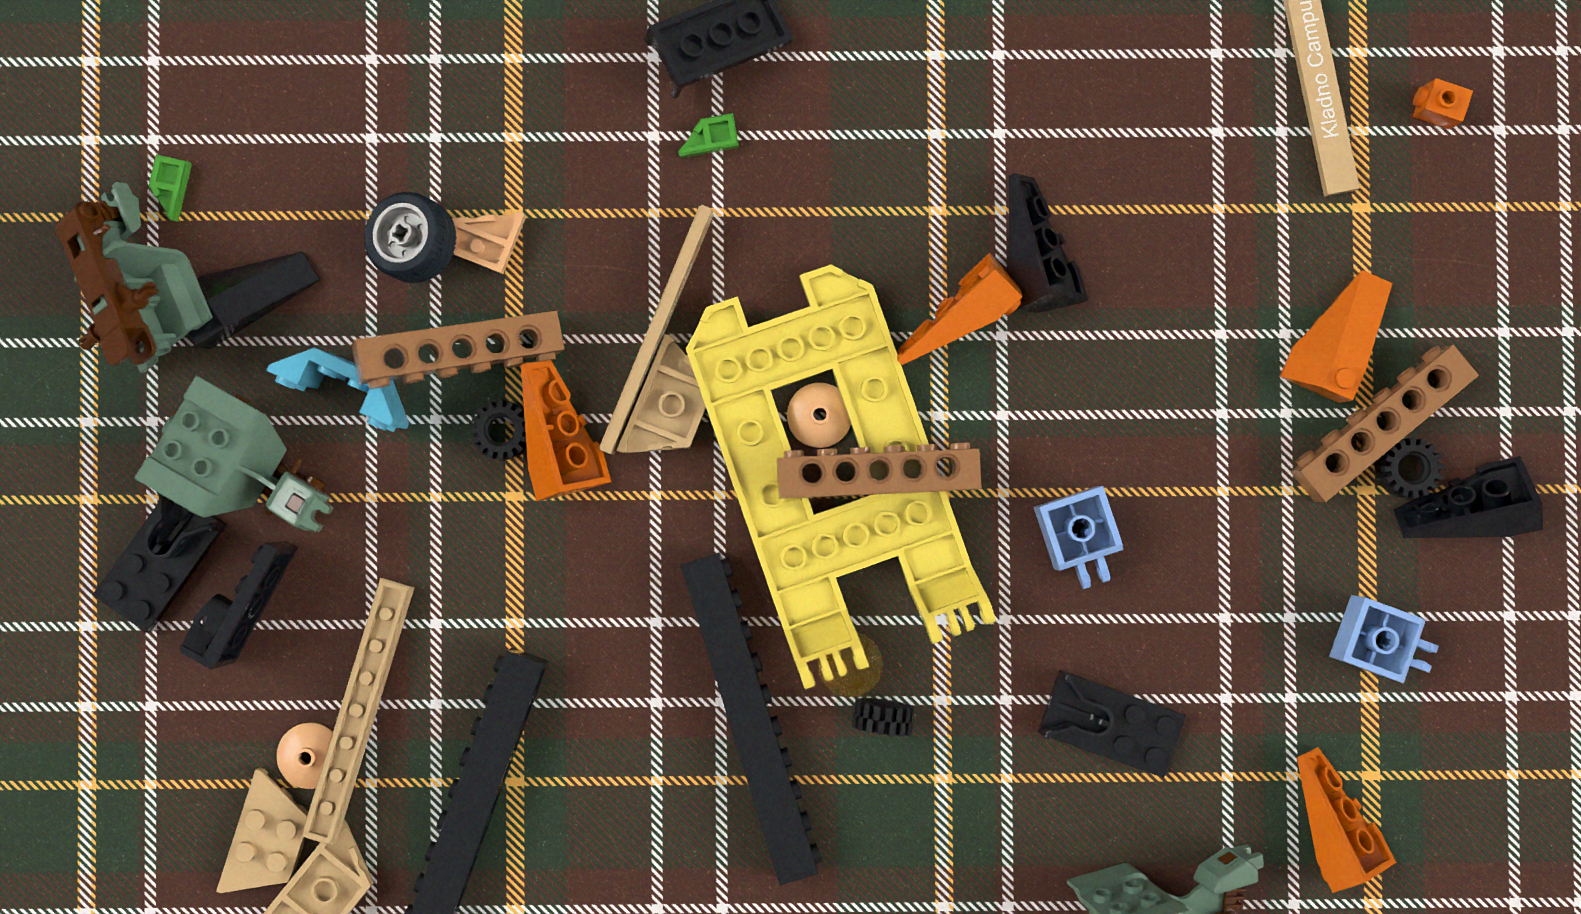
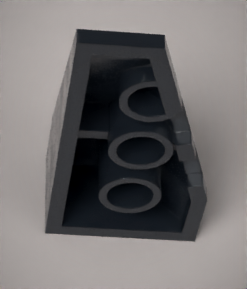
(1036, 252)
(248, 293)
(1487, 504)

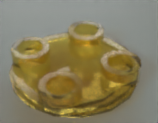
(856, 681)

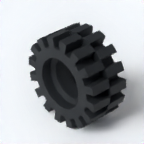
(482, 424)
(1428, 474)
(883, 717)

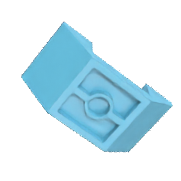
(308, 369)

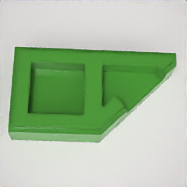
(711, 136)
(169, 183)

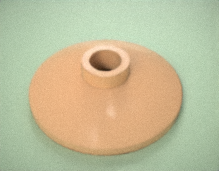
(804, 425)
(302, 738)

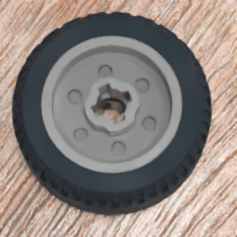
(410, 237)

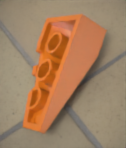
(983, 298)
(1340, 342)
(558, 445)
(1343, 841)

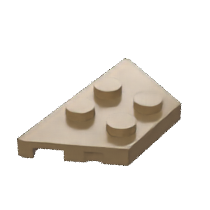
(667, 406)
(265, 839)
(328, 881)

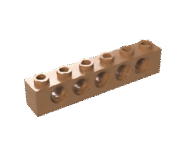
(541, 327)
(1452, 375)
(964, 476)

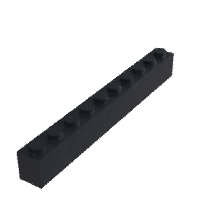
(750, 718)
(480, 783)

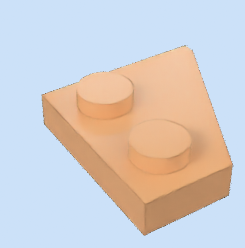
(488, 239)

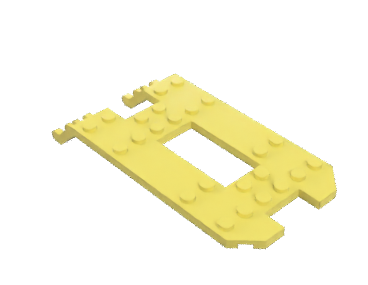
(808, 551)

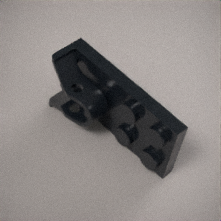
(717, 38)
(158, 563)
(229, 622)
(1111, 723)

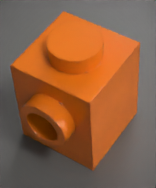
(1441, 103)

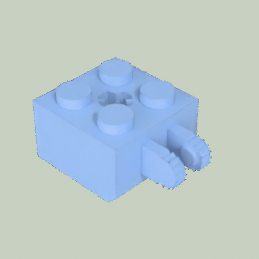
(1097, 537)
(1398, 633)

